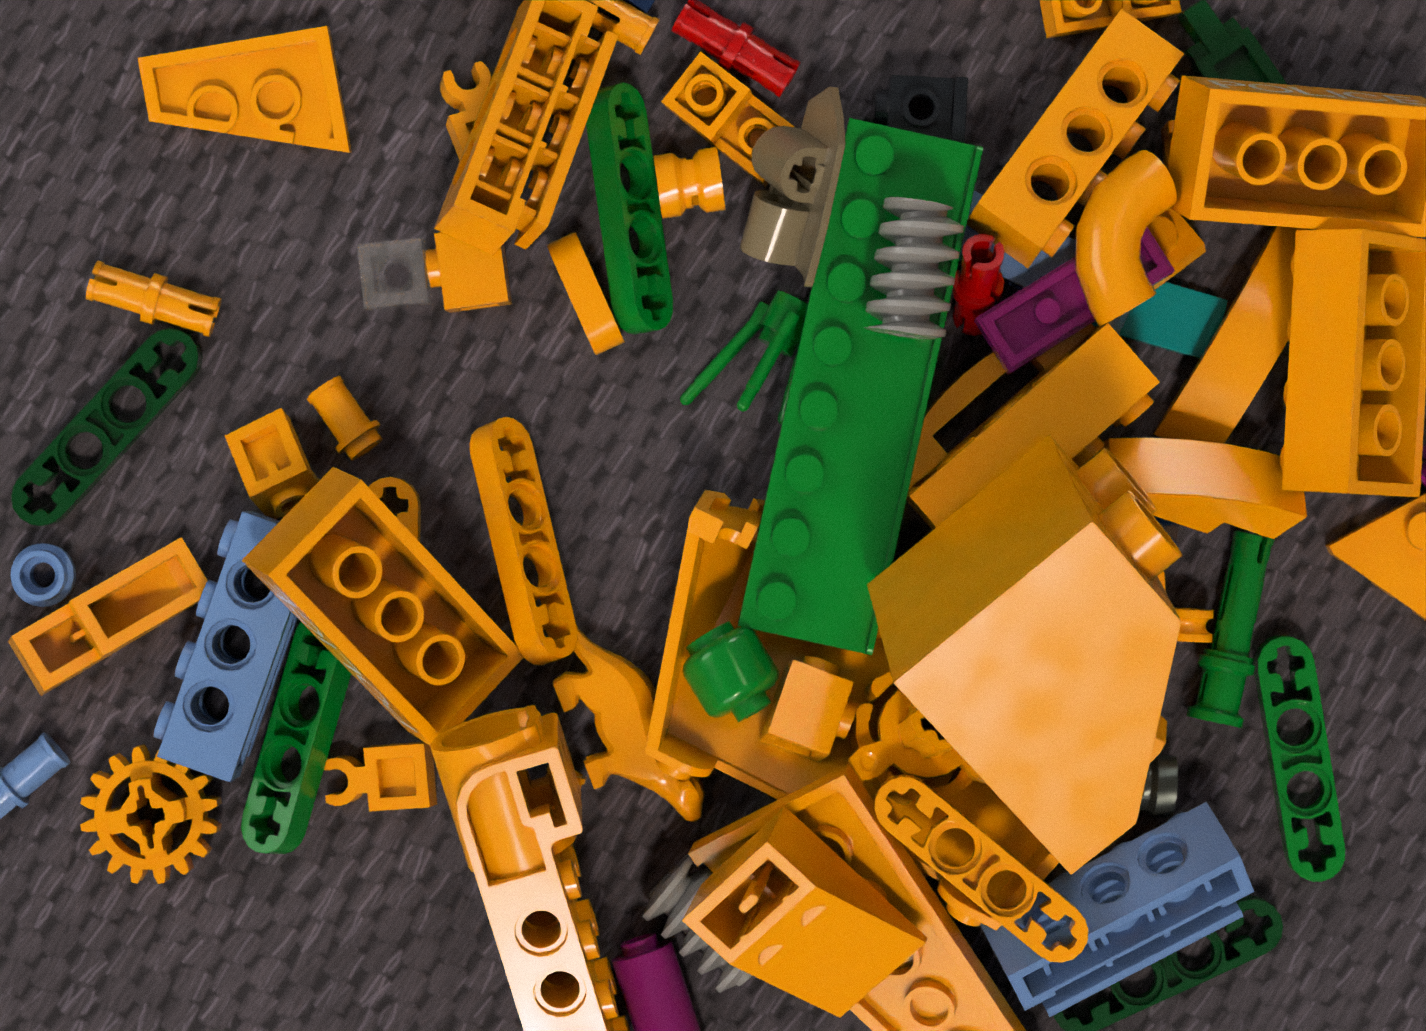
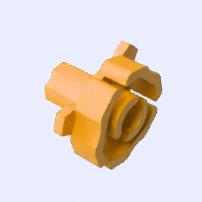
(904, 746)

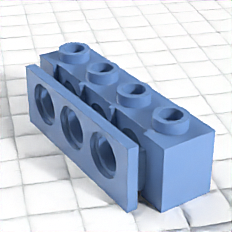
(186, 728)
(1165, 896)

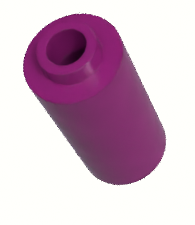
(654, 985)

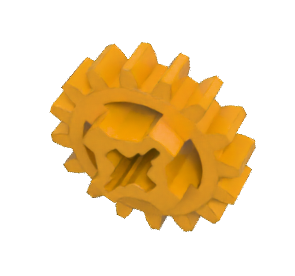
(157, 843)

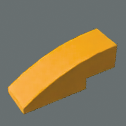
(1211, 484)
(109, 616)

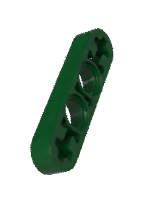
(101, 421)
(1173, 978)

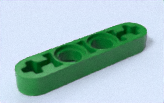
(616, 118)
(309, 737)
(1290, 759)

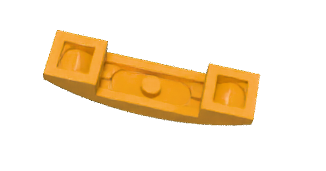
(1239, 351)
(964, 391)

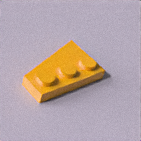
(253, 88)

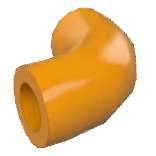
(1112, 234)

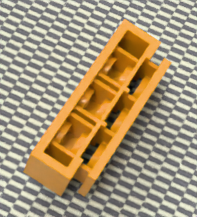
(509, 128)

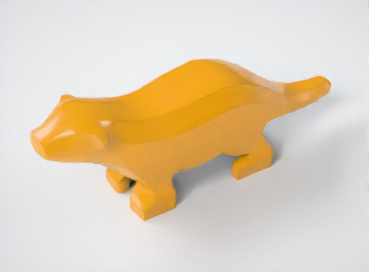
(622, 711)

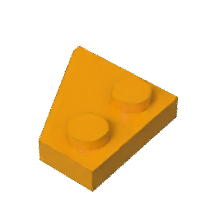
(1391, 553)

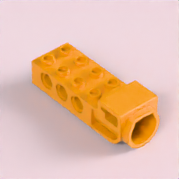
(526, 867)

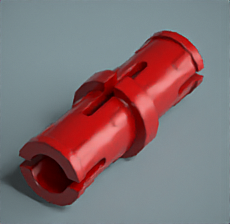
(735, 46)
(978, 281)

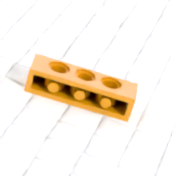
(1123, 57)

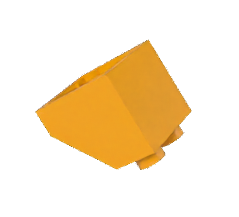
(1042, 642)

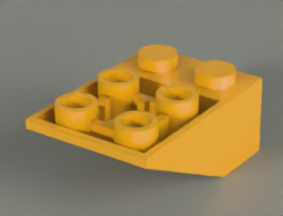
(801, 918)

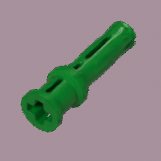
(1227, 659)

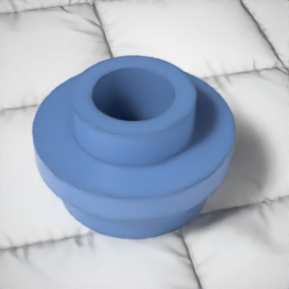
(24, 582)

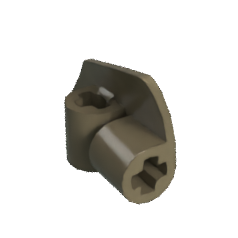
(803, 171)

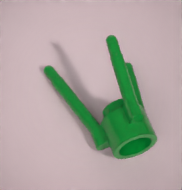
(781, 332)

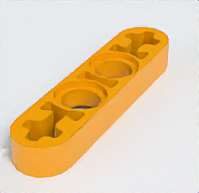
(515, 541)
(984, 863)

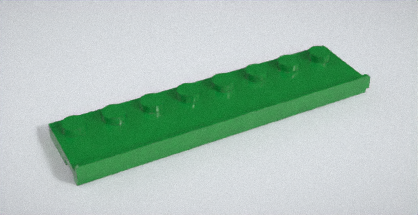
(852, 403)

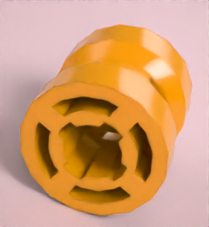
(689, 182)

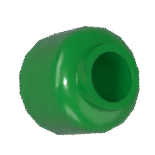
(730, 672)

